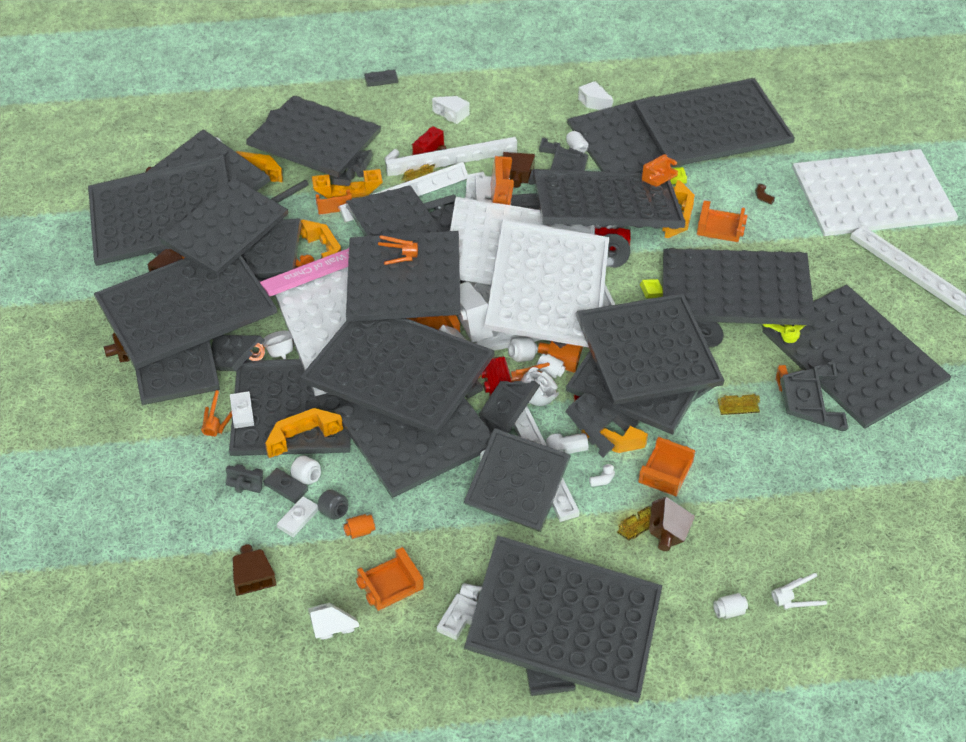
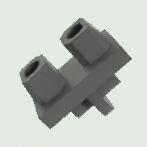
(244, 479)

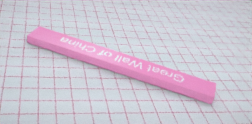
(306, 273)

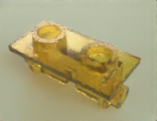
(424, 170)
(736, 405)
(632, 527)

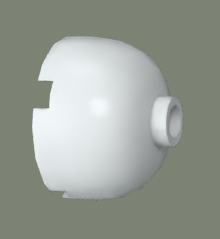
(546, 392)

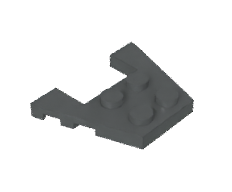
(564, 158)
(805, 399)
(593, 416)

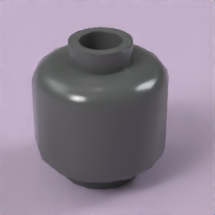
(333, 504)

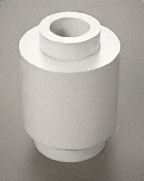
(577, 141)
(555, 368)
(730, 606)

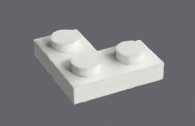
(456, 616)

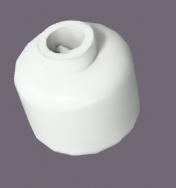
(522, 349)
(306, 470)

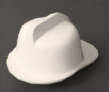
(279, 343)

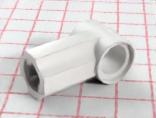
(568, 444)

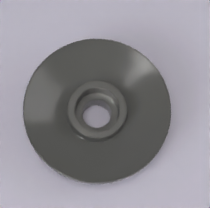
(621, 254)
(712, 333)

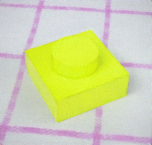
(681, 176)
(651, 288)

